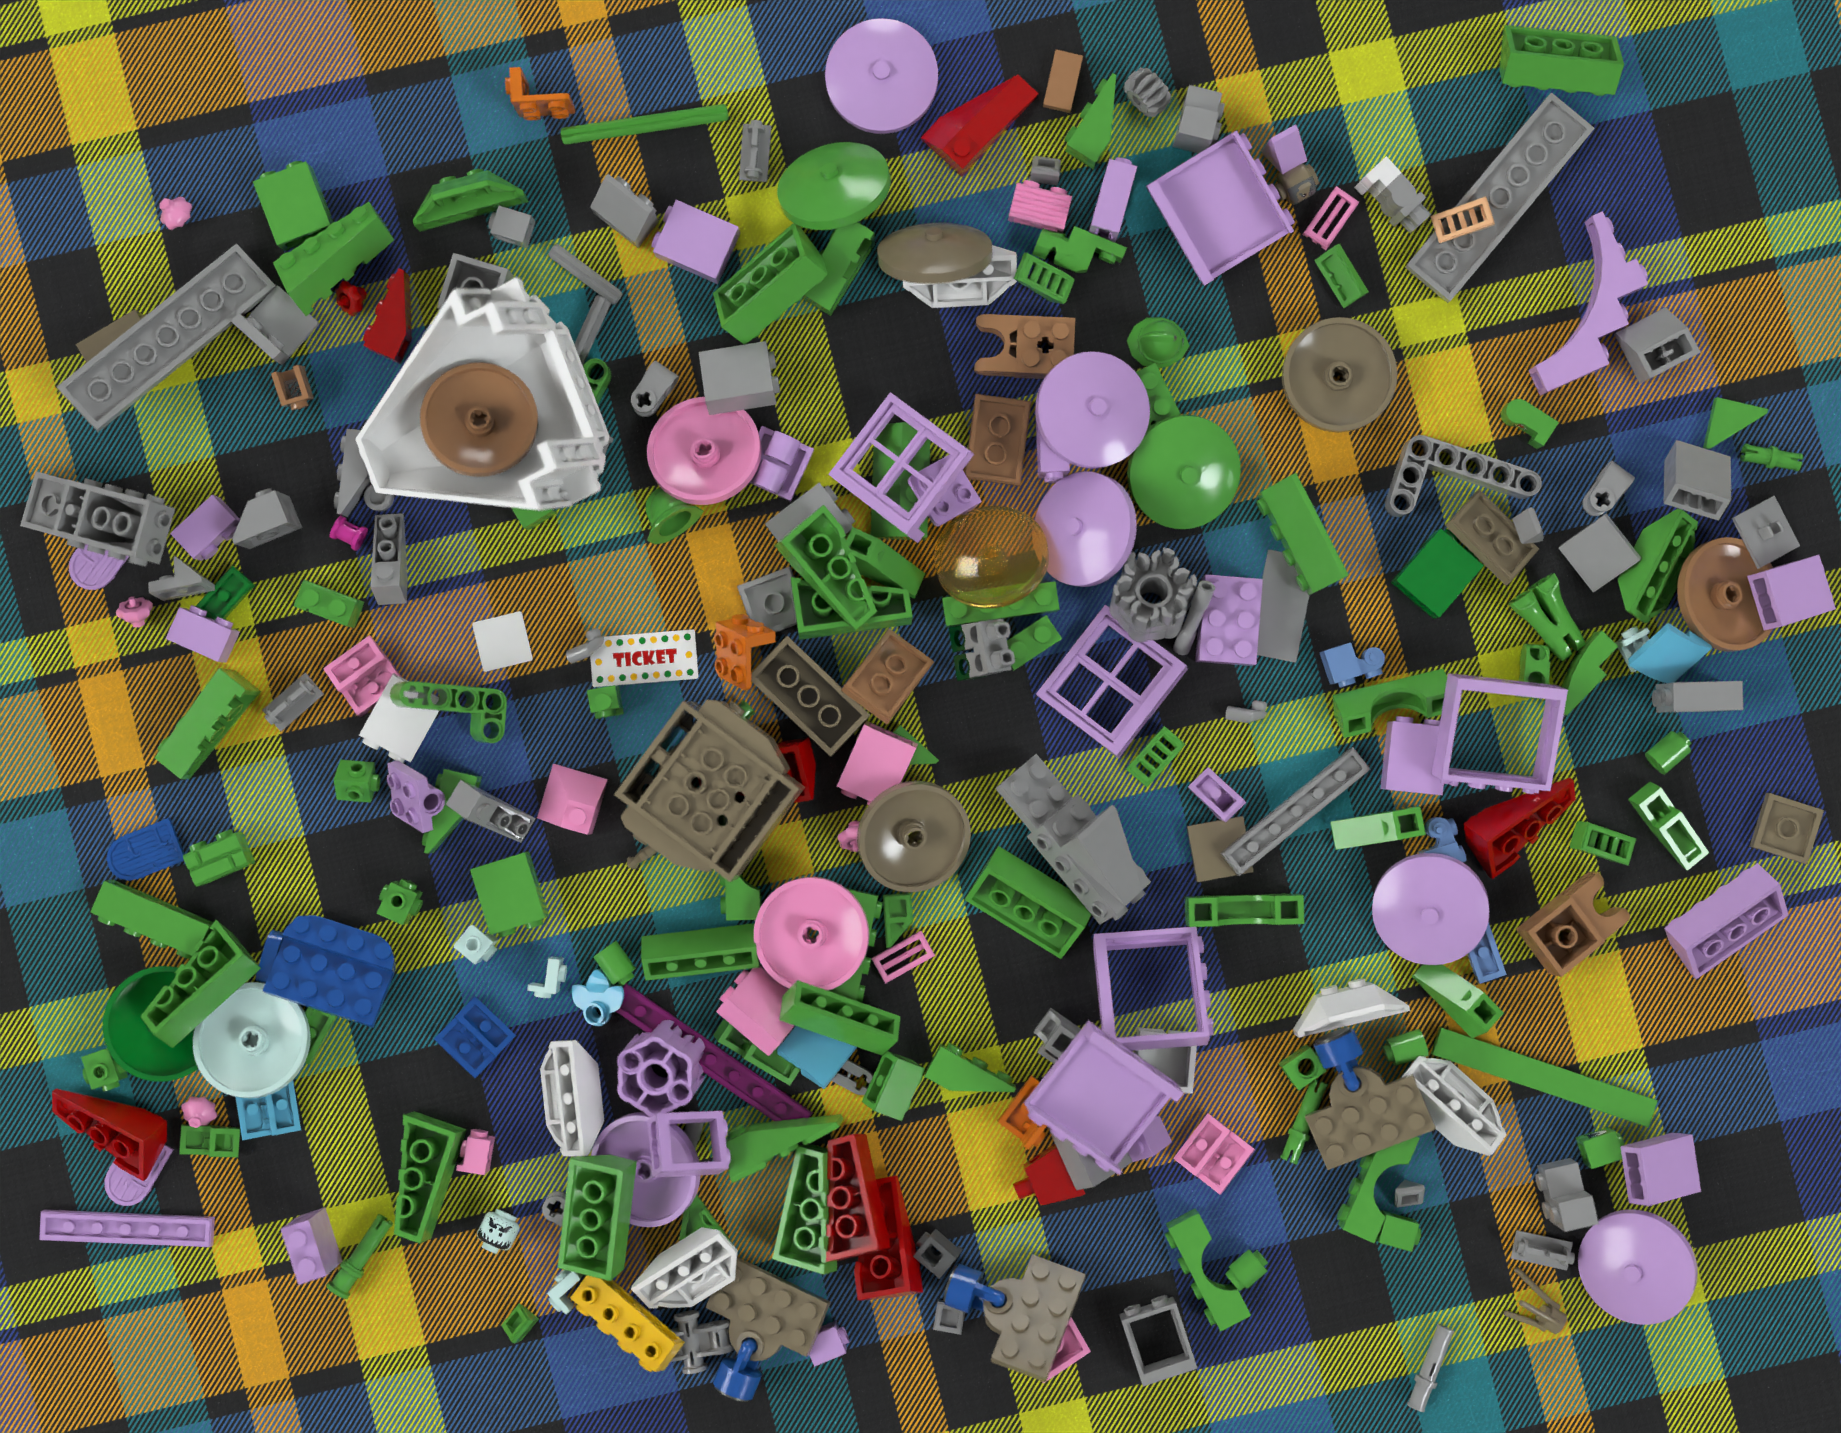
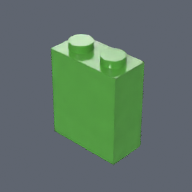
(293, 204)
(510, 894)

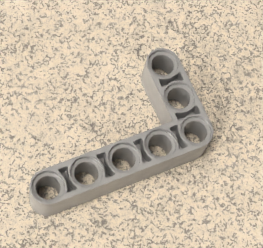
(1455, 469)

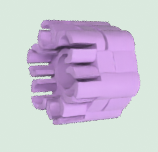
(666, 1048)

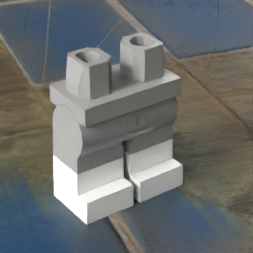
(1395, 195)

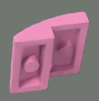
(361, 675)
(1214, 1153)

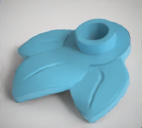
(598, 994)

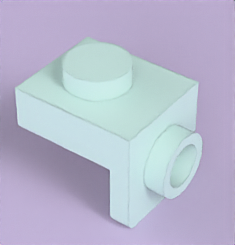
(1632, 641)
(476, 945)
(555, 975)
(565, 1281)

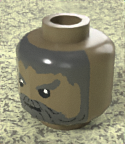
(1297, 183)

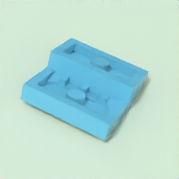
(1669, 654)
(815, 1054)
(269, 1114)

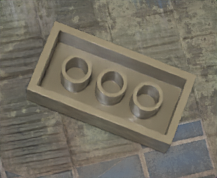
(809, 696)

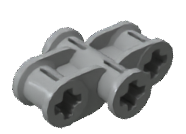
(700, 1340)

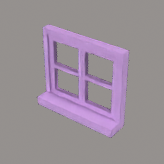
(875, 496)
(1143, 706)

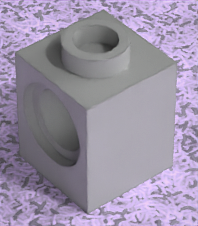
(511, 226)

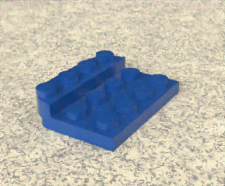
(332, 969)

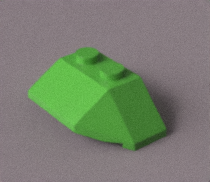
(466, 198)
(1654, 579)

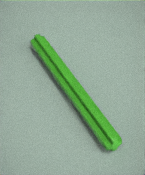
(644, 124)

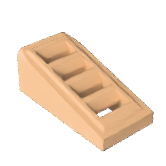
(1486, 214)

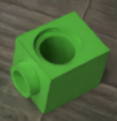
(1290, 1067)
(1399, 1231)

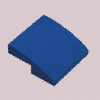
(474, 1037)

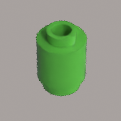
(1247, 1269)

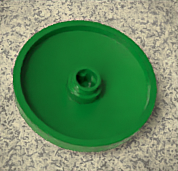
(130, 1038)

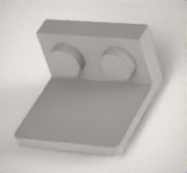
(277, 325)

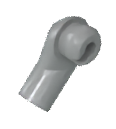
(585, 650)
(1247, 715)

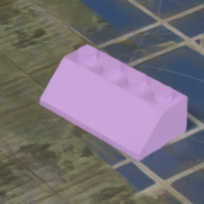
(1727, 920)

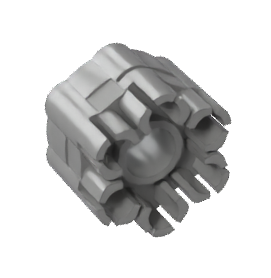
(1159, 576)

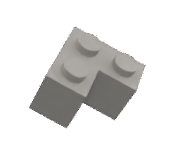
(1198, 120)
(1564, 1195)

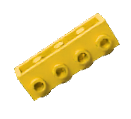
(628, 1322)

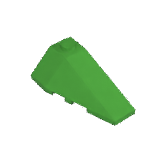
(824, 560)
(759, 1142)

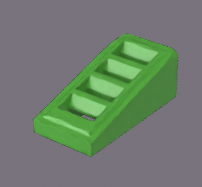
(1058, 287)
(1172, 739)
(1585, 838)

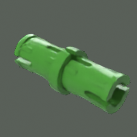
(1771, 457)

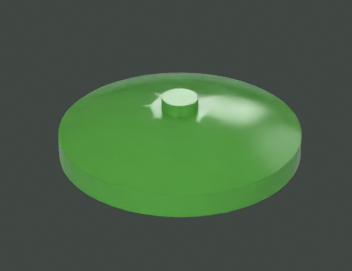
(834, 186)
(1184, 472)

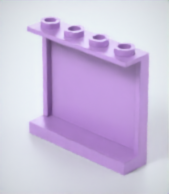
(1220, 207)
(1100, 1097)

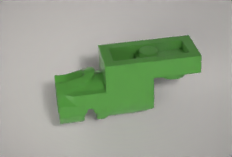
(1078, 250)

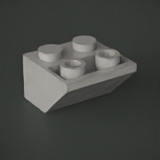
(624, 211)
(1656, 344)

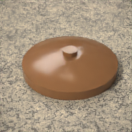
(479, 419)
(1718, 595)

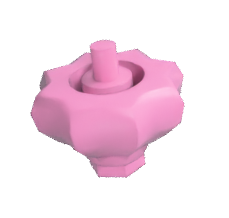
(175, 212)
(135, 610)
(848, 837)
(198, 1111)

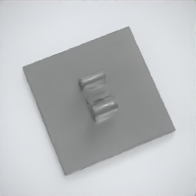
(1765, 532)

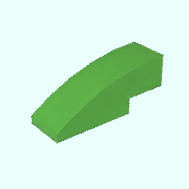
(1585, 670)
(1668, 825)
(774, 1064)

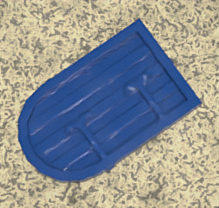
(145, 851)

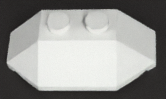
(972, 291)
(1346, 1007)
(572, 1097)
(1458, 1105)
(688, 1271)

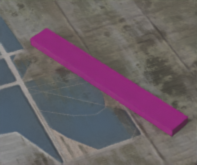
(716, 1061)

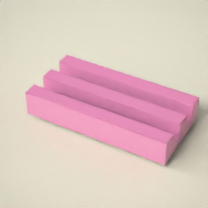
(1317, 237)
(924, 945)

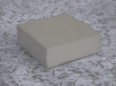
(948, 1318)

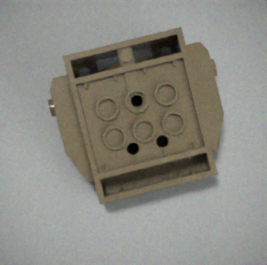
(728, 758)

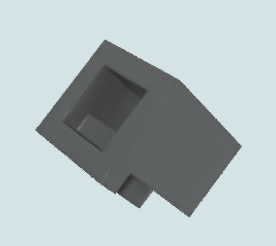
(933, 1260)

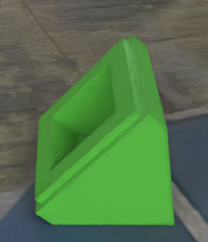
(519, 1323)

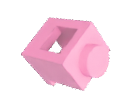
(476, 1152)

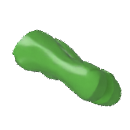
(1548, 594)

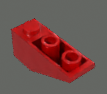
(392, 327)

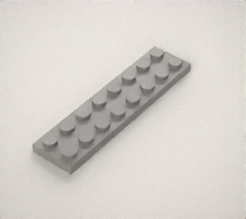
(1510, 188)
(166, 338)

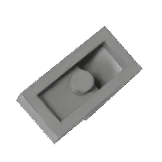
(184, 583)

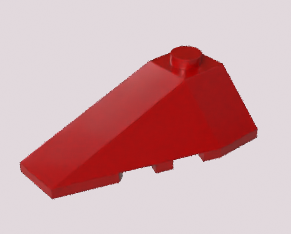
(973, 127)
(1507, 827)

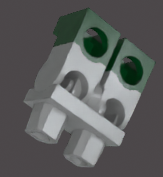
(989, 647)

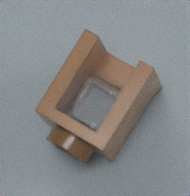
(293, 387)

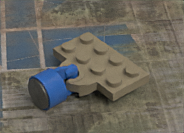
(1363, 1109)
(1025, 1312)
(763, 1318)

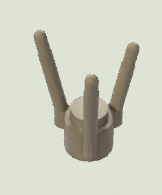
(1548, 1316)

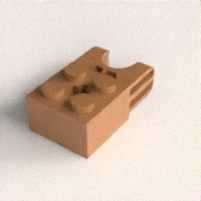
(1020, 341)
(1579, 924)

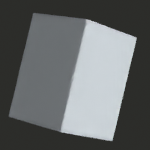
(1045, 170)
(1528, 527)

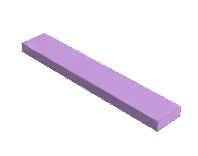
(127, 1228)

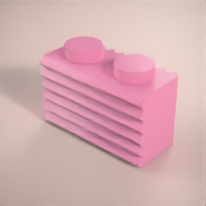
(1039, 206)

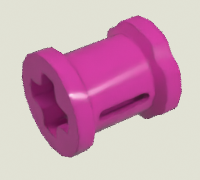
(348, 533)

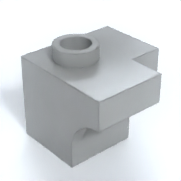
(1056, 1035)

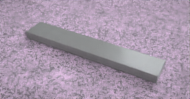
(1295, 811)

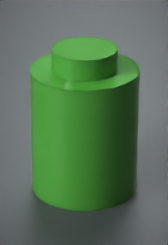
(1668, 751)
(615, 964)
(1405, 1047)

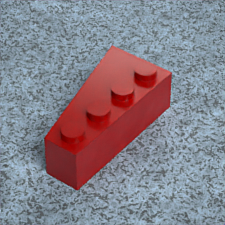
(853, 1200)

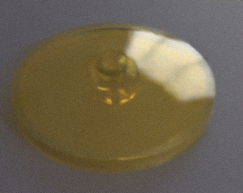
(991, 557)

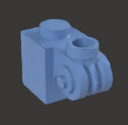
(1343, 665)
(1445, 843)

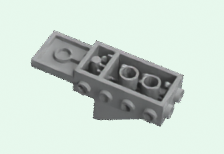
(99, 517)
(1079, 846)

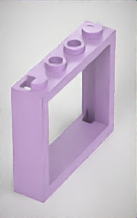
(1547, 744)
(1198, 973)

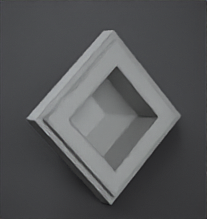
(1409, 1194)

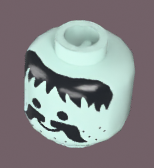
(498, 1231)

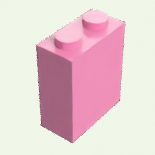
(876, 762)
(756, 1009)

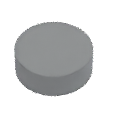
(377, 501)

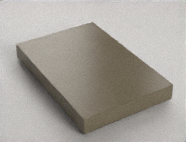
(1491, 537)

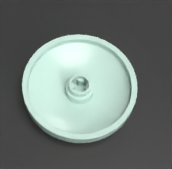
(252, 1043)

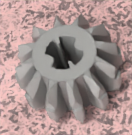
(1147, 92)

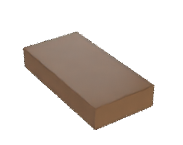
(1062, 81)

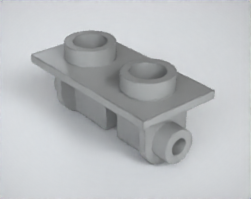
(755, 152)
(292, 702)
(1542, 1250)

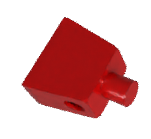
(1047, 1179)

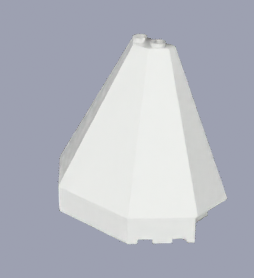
(516, 334)

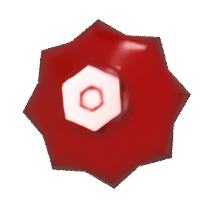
(350, 298)

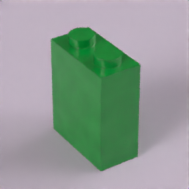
(1437, 573)

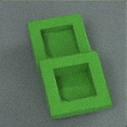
(210, 1140)

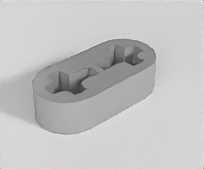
(849, 1083)

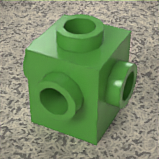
(356, 781)
(391, 905)
(102, 1070)

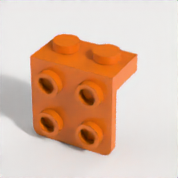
(534, 106)
(733, 648)
(1016, 1117)

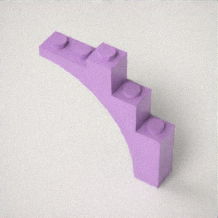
(1604, 313)

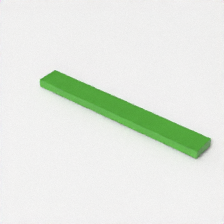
(1544, 1077)

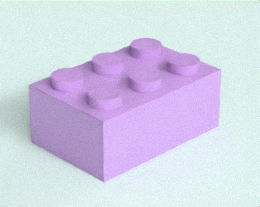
(1231, 622)

